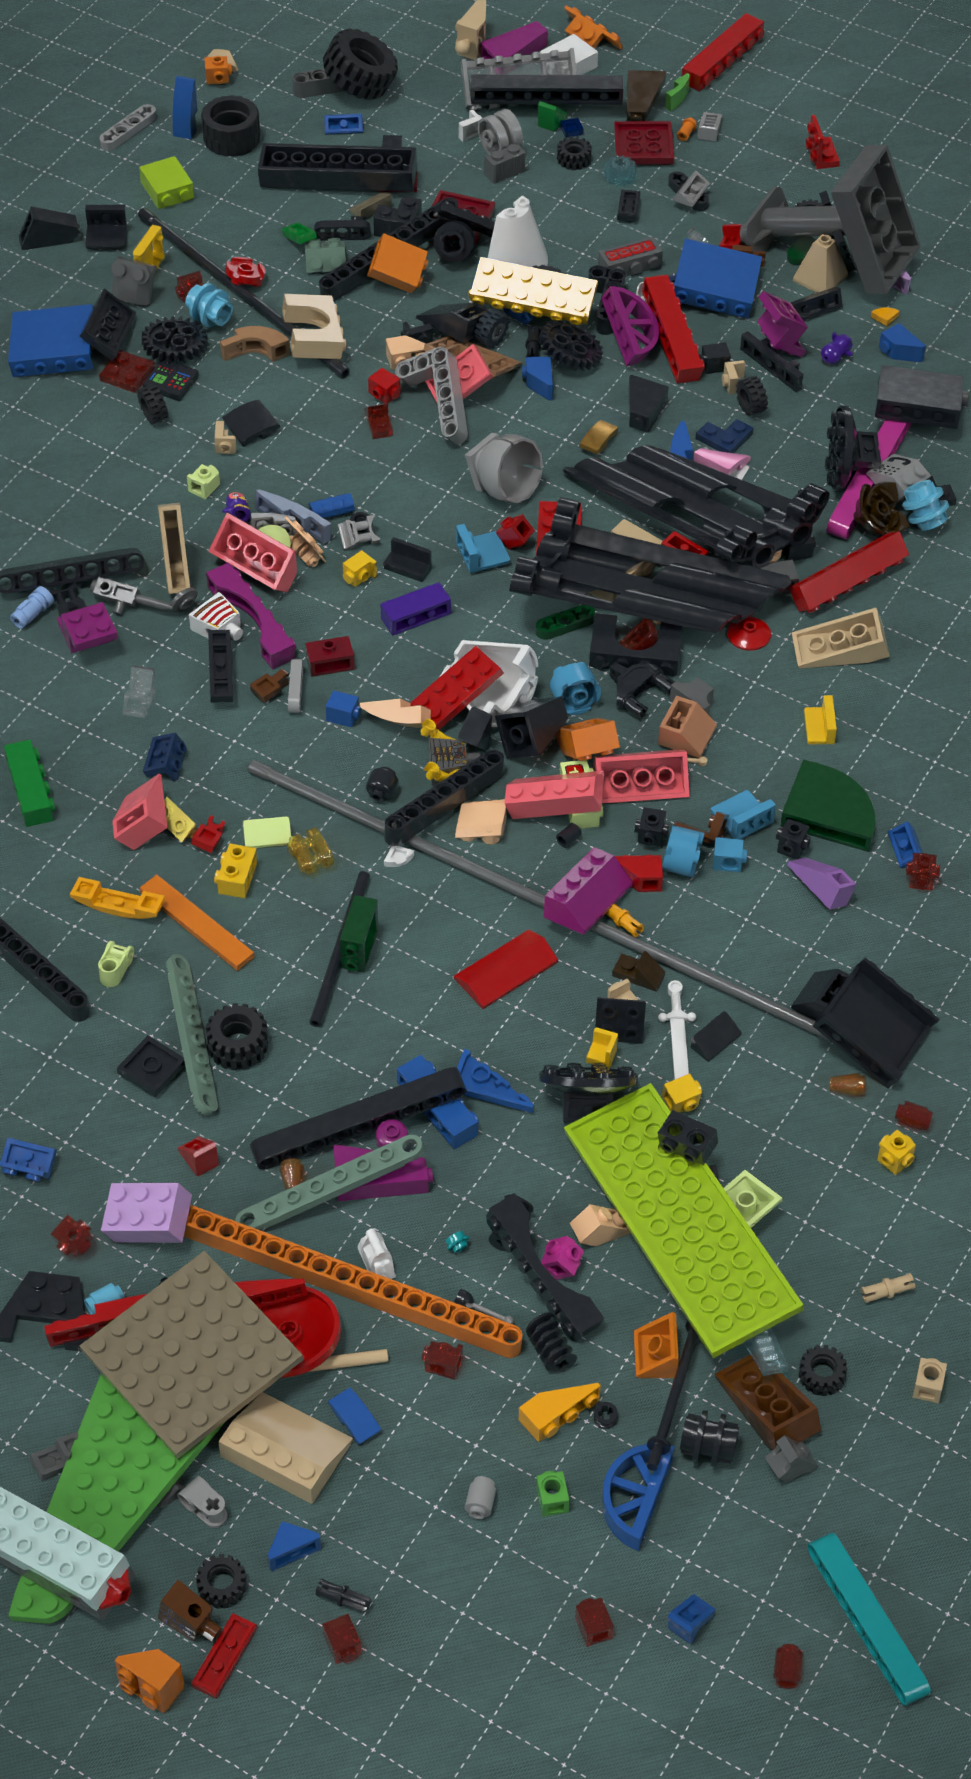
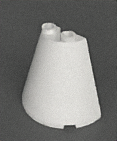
(518, 237)
(516, 683)

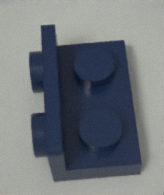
(165, 756)

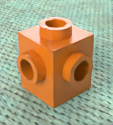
(217, 70)

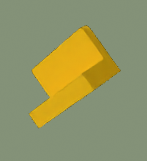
(821, 722)

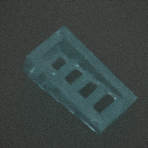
(764, 1349)

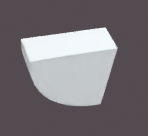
(398, 856)

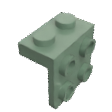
(324, 255)

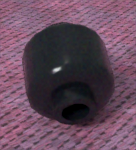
(382, 784)

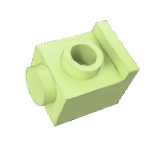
(207, 478)

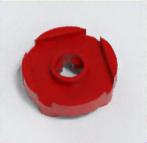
(243, 271)

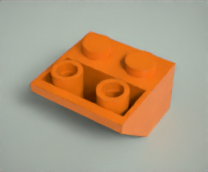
(151, 1677)

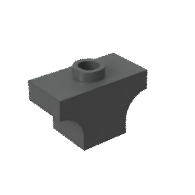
(696, 691)
(790, 1459)

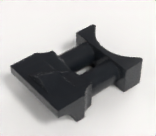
(72, 593)

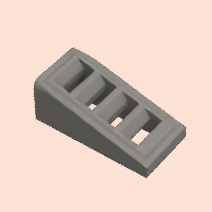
(709, 126)

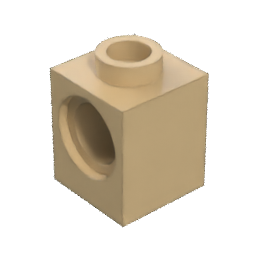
(929, 1389)

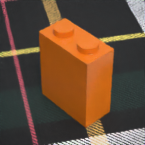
(398, 263)

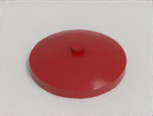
(309, 1325)

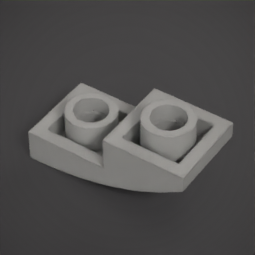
(263, 519)

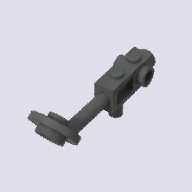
(129, 596)

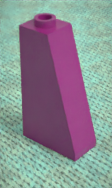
(518, 41)
(407, 1180)

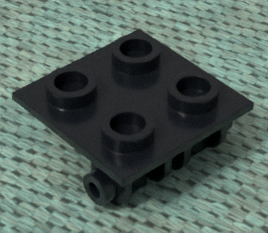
(622, 1017)

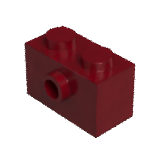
(330, 656)

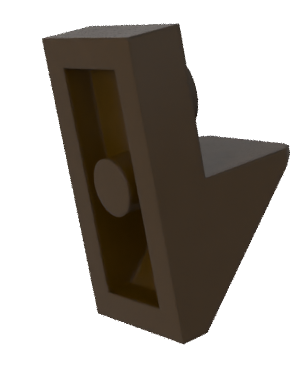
(641, 972)

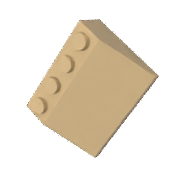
(284, 1446)

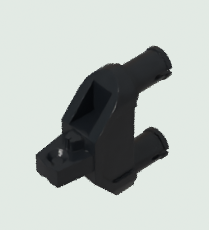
(635, 681)

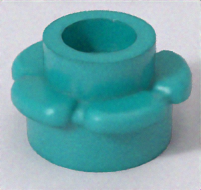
(457, 1242)

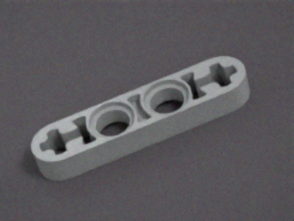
(111, 139)

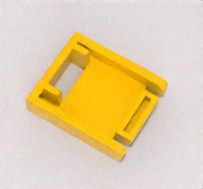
(144, 251)

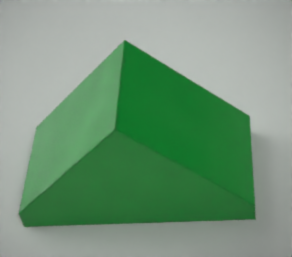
(550, 116)

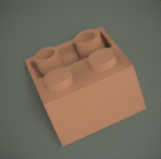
(686, 727)

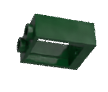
(359, 933)

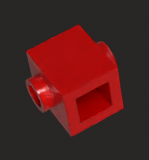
(384, 386)
(515, 531)

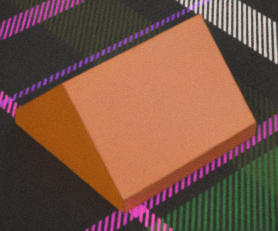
(657, 1348)

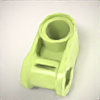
(114, 963)

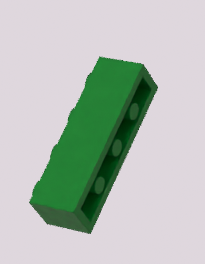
(28, 783)

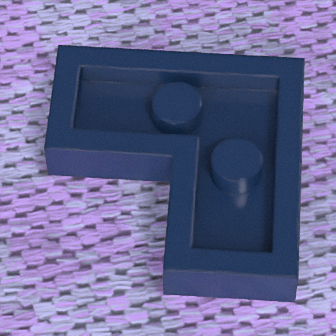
(724, 440)

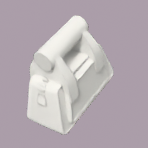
(375, 1254)

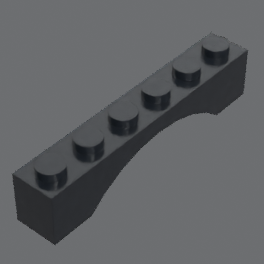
(574, 1310)

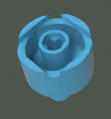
(576, 686)
(682, 851)

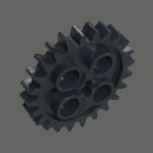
(174, 339)
(570, 345)

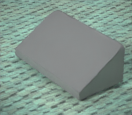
(691, 189)

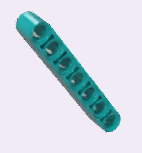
(869, 1619)

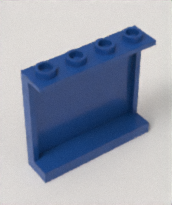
(717, 278)
(49, 341)

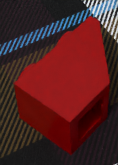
(643, 871)

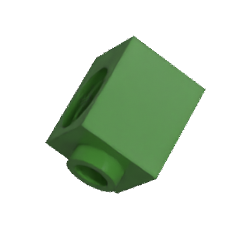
(552, 1503)

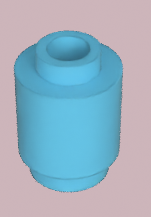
(102, 1295)

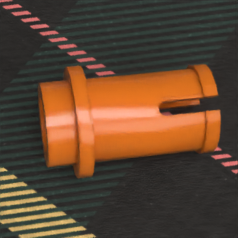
(688, 126)

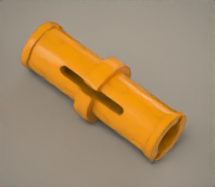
(623, 919)

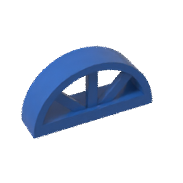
(634, 1457)

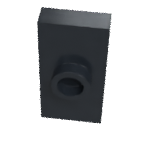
(628, 205)

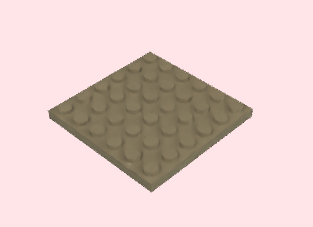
(191, 1354)

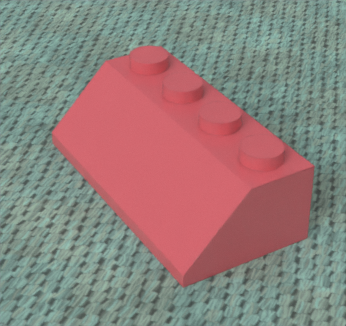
(255, 553)
(643, 775)
(555, 795)

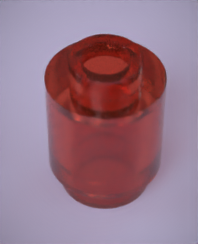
(913, 1116)
(788, 1666)

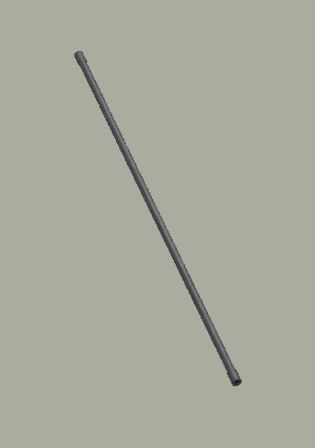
(267, 773)

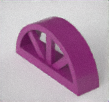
(618, 306)

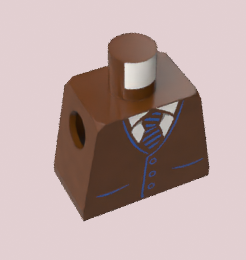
(187, 1613)

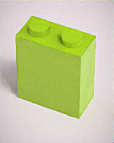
(166, 182)

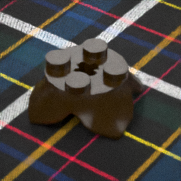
(877, 509)

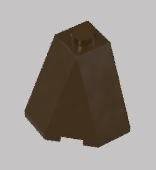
(642, 92)

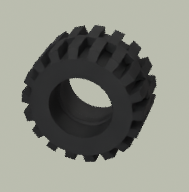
(241, 1051)

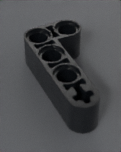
(606, 277)

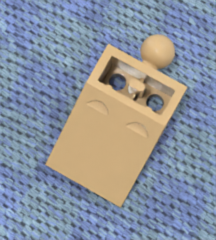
(471, 31)

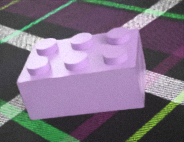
(146, 1212)

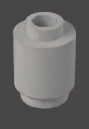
(480, 1497)

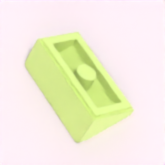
(267, 832)

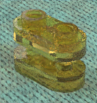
(305, 860)

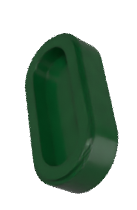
(799, 250)

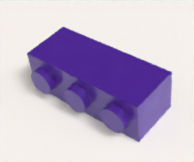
(415, 608)

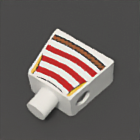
(216, 615)

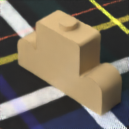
(173, 547)

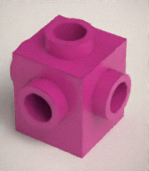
(562, 1257)

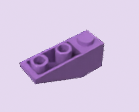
(825, 881)

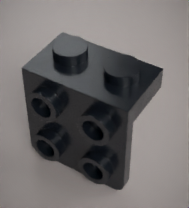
(106, 226)

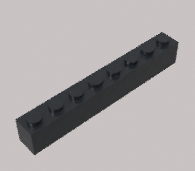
(547, 89)

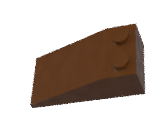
(769, 1402)

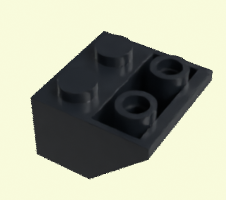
(818, 992)

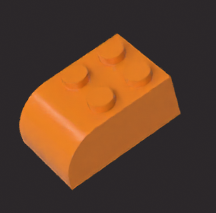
(588, 738)

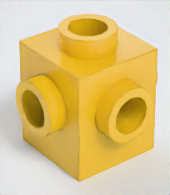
(896, 1151)

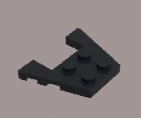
(839, 238)
(45, 1300)

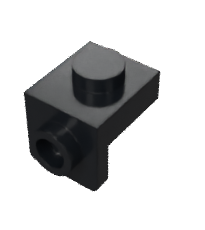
(421, 333)

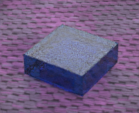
(571, 127)

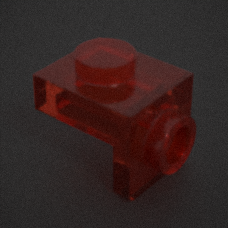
(186, 282)

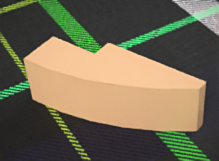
(398, 712)

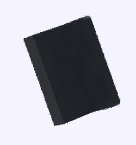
(408, 560)

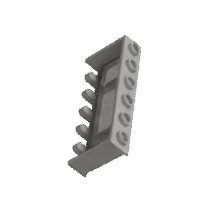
(535, 64)

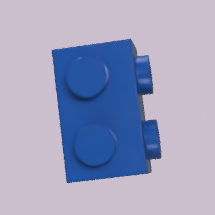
(27, 1158)

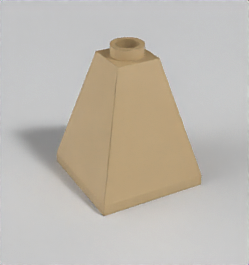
(822, 266)

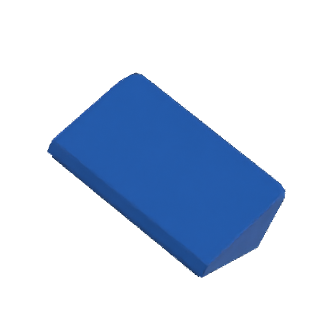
(343, 124)
(904, 843)

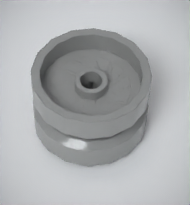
(499, 131)

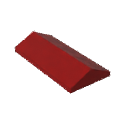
(506, 968)

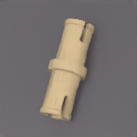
(888, 1288)

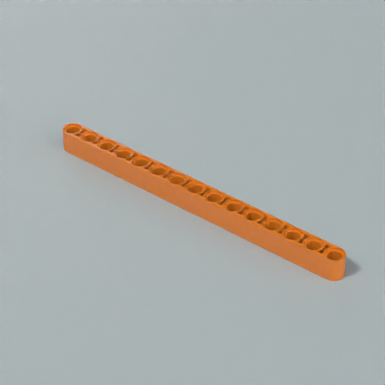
(353, 1287)

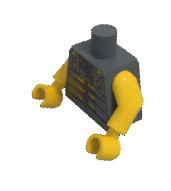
(445, 753)

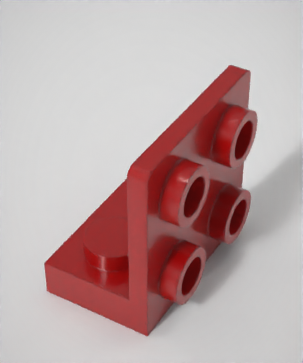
(821, 148)

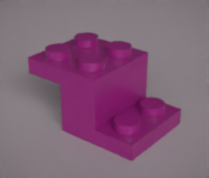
(782, 324)
(87, 627)

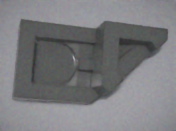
(53, 1459)

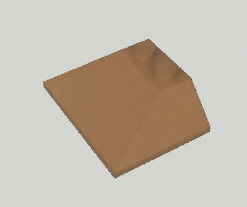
(496, 362)

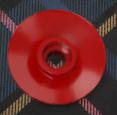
(749, 634)

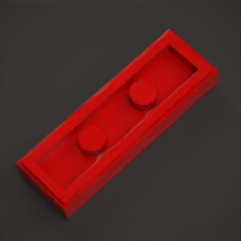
(224, 1656)

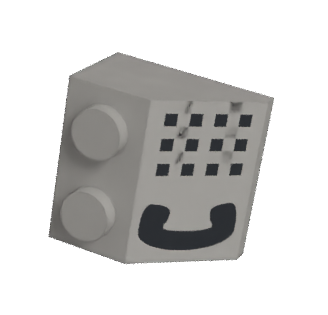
(899, 469)

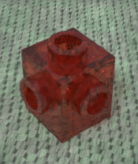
(922, 871)
(65, 1230)

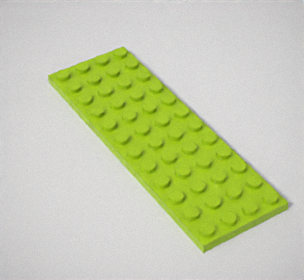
(684, 1224)

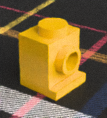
(359, 568)

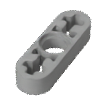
(295, 686)

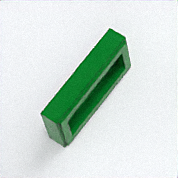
(299, 233)

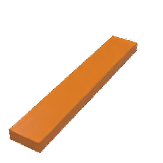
(200, 924)

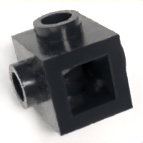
(651, 826)
(793, 839)

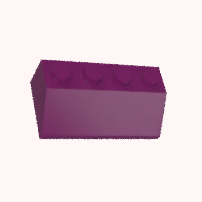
(587, 891)

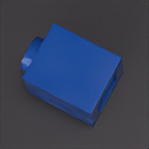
(343, 709)

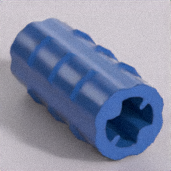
(333, 506)

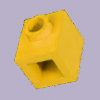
(682, 1094)

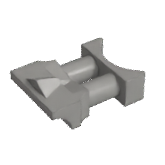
(349, 534)

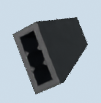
(47, 228)
(645, 402)

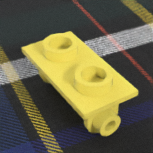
(178, 821)

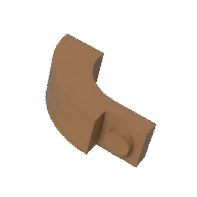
(256, 340)

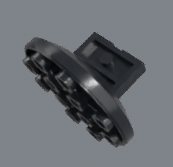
(849, 448)
(584, 1090)

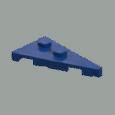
(489, 1085)

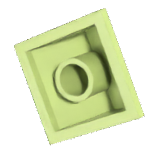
(751, 1197)

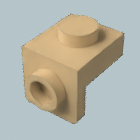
(732, 372)

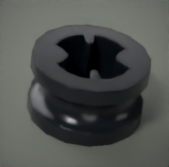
(610, 1409)

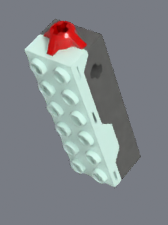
(62, 1557)

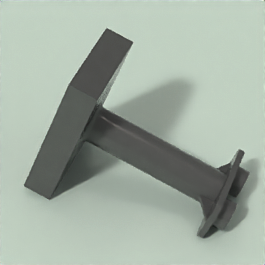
(866, 210)

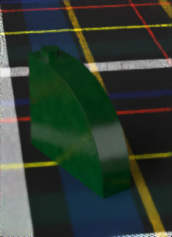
(831, 806)

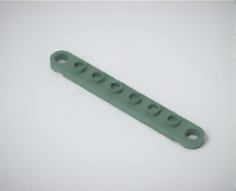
(191, 1035)
(332, 1183)

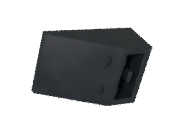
(454, 319)

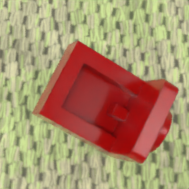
(731, 235)

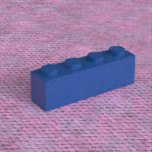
(450, 1119)

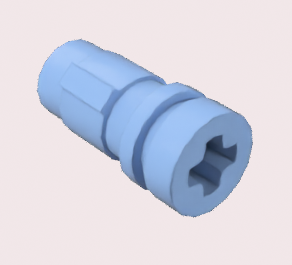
(30, 608)

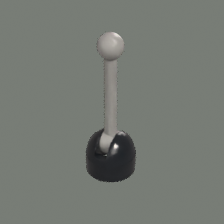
(466, 1299)

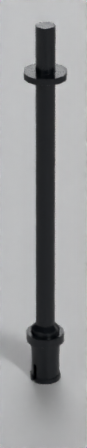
(658, 1444)

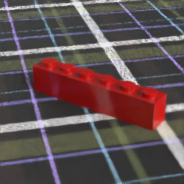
(724, 51)
(673, 329)
(849, 571)

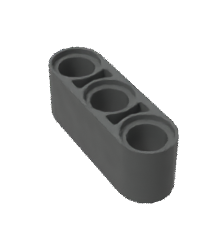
(313, 84)

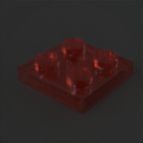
(127, 371)

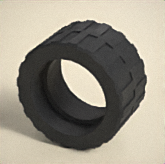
(230, 125)

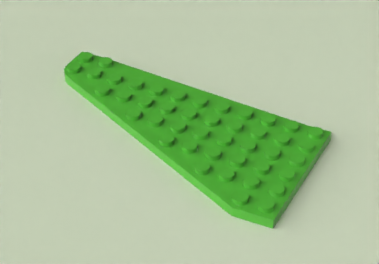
(106, 1487)

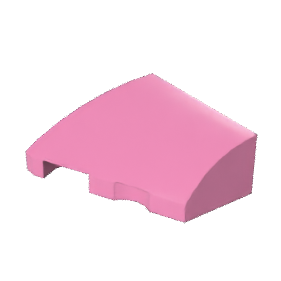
(721, 461)

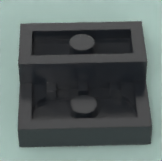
(251, 421)

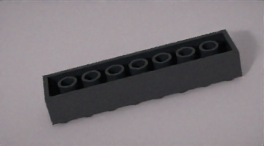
(337, 167)

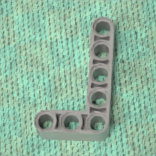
(444, 369)

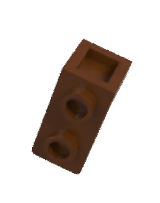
(716, 823)

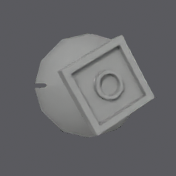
(499, 467)

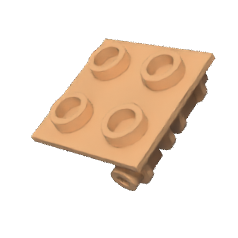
(305, 545)

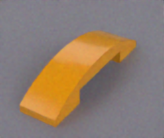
(114, 902)

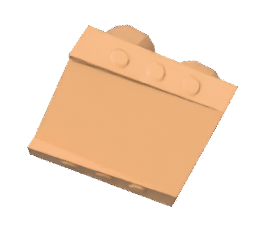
(482, 821)

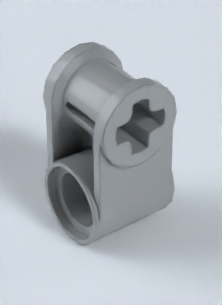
(204, 1502)

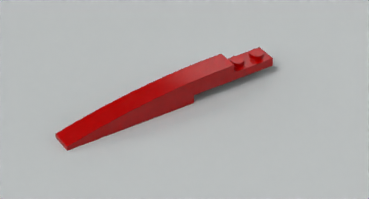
(85, 1326)

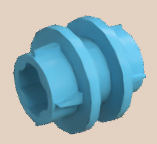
(209, 305)
(926, 507)

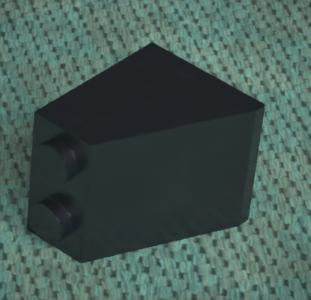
(530, 726)

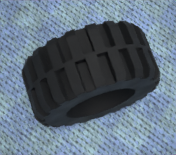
(360, 64)

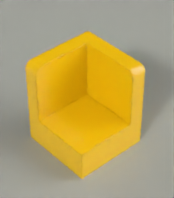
(603, 1047)

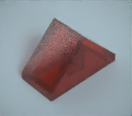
(641, 637)

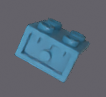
(482, 550)
(745, 814)

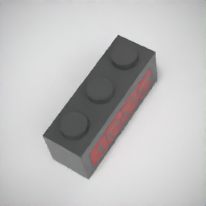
(633, 257)

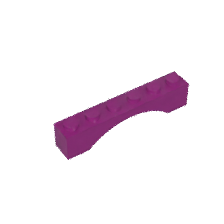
(274, 643)

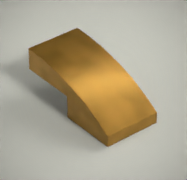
(598, 437)

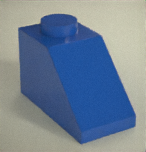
(901, 344)
(539, 375)

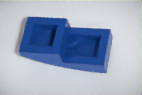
(354, 1415)

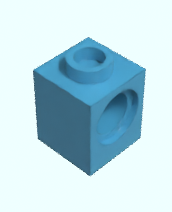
(729, 854)

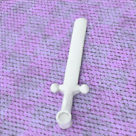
(678, 1034)

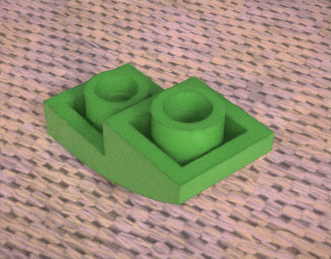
(678, 93)

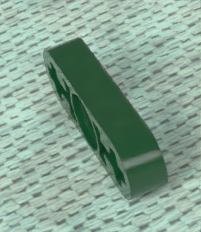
(579, 616)

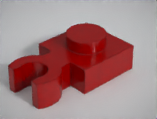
(208, 835)

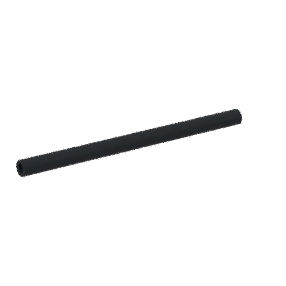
(335, 960)

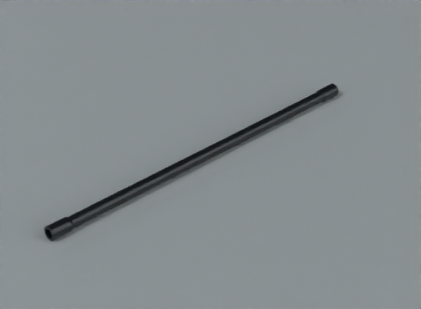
(149, 218)

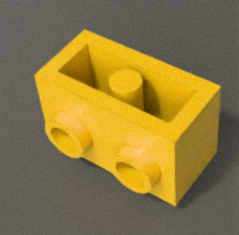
(236, 870)

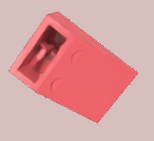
(141, 814)

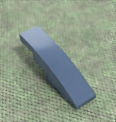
(310, 521)

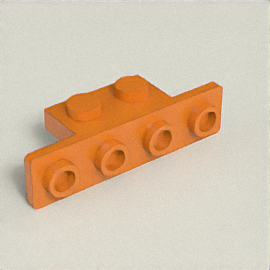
(588, 31)

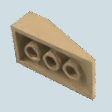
(842, 641)

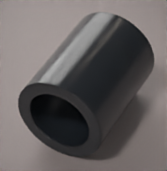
(568, 835)

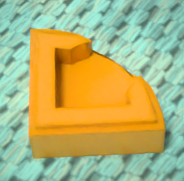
(885, 315)

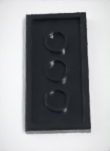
(108, 324)

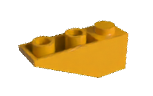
(554, 1408)

